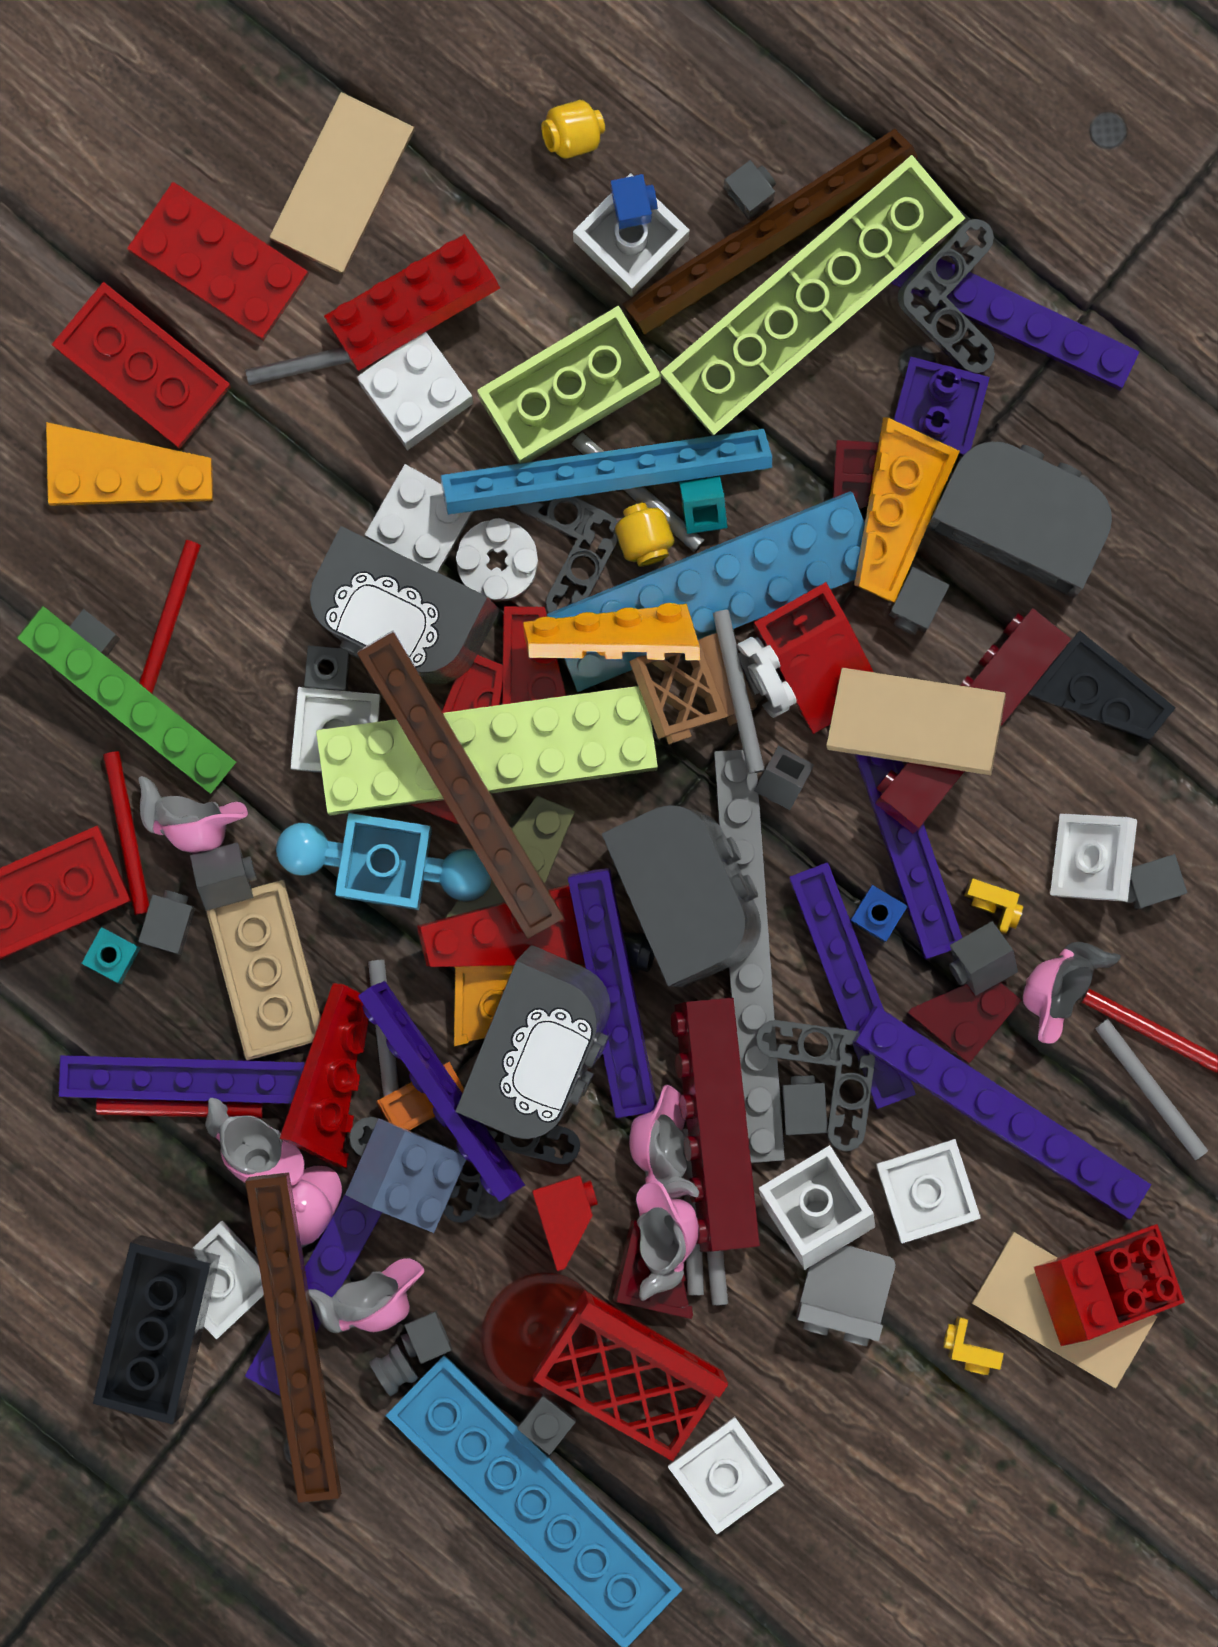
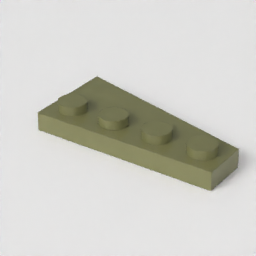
(541, 836)

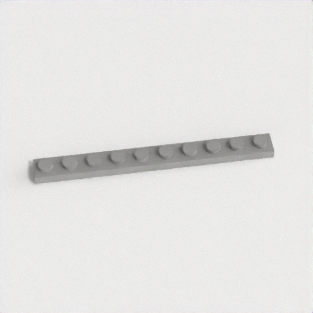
(752, 976)

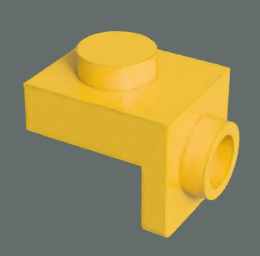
(977, 1358)

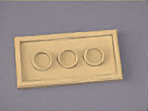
(342, 183)
(916, 721)
(265, 972)
(1015, 1298)

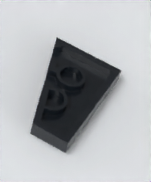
(1101, 689)

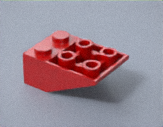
(812, 648)
(1109, 1285)

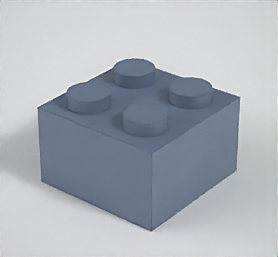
(406, 1175)

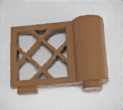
(707, 680)

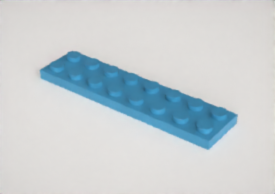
(740, 575)
(534, 1502)

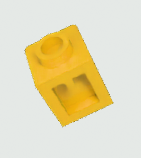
(988, 897)

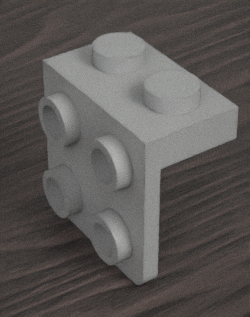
(847, 1294)

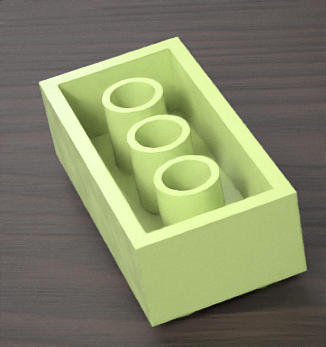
(569, 386)

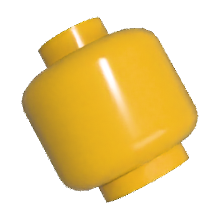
(572, 129)
(644, 534)

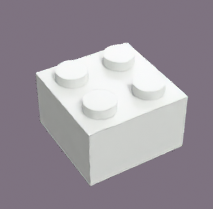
(630, 253)
(415, 390)
(817, 1207)

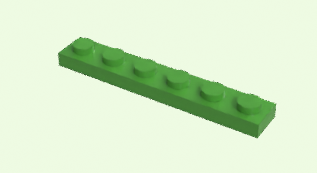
(126, 699)

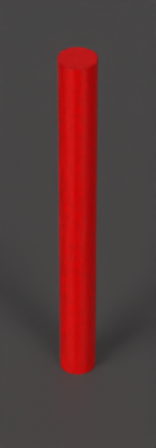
(169, 615)
(126, 832)
(1151, 1029)
(172, 1108)

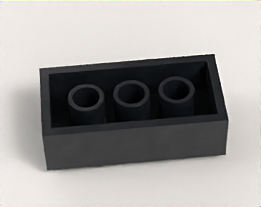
(156, 1329)

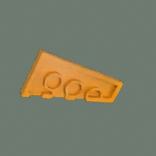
(114, 470)
(902, 499)
(613, 633)
(477, 998)

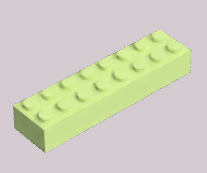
(812, 295)
(508, 744)

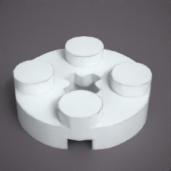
(497, 536)
(759, 668)

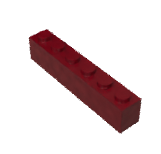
(1011, 670)
(715, 1123)

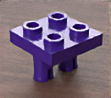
(942, 402)

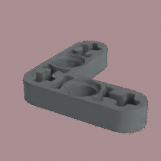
(936, 292)
(581, 532)
(834, 1056)

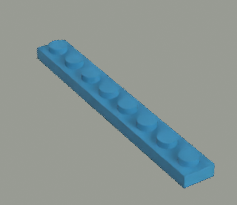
(606, 471)

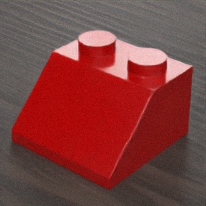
(565, 1215)

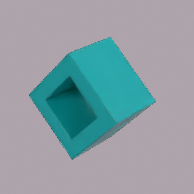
(703, 504)
(120, 966)

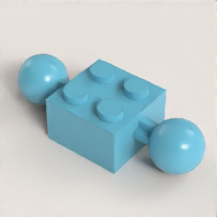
(382, 861)

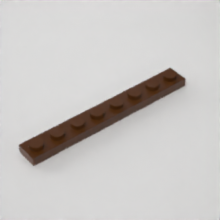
(768, 232)
(460, 784)
(293, 1337)

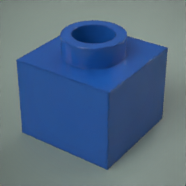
(633, 201)
(863, 915)

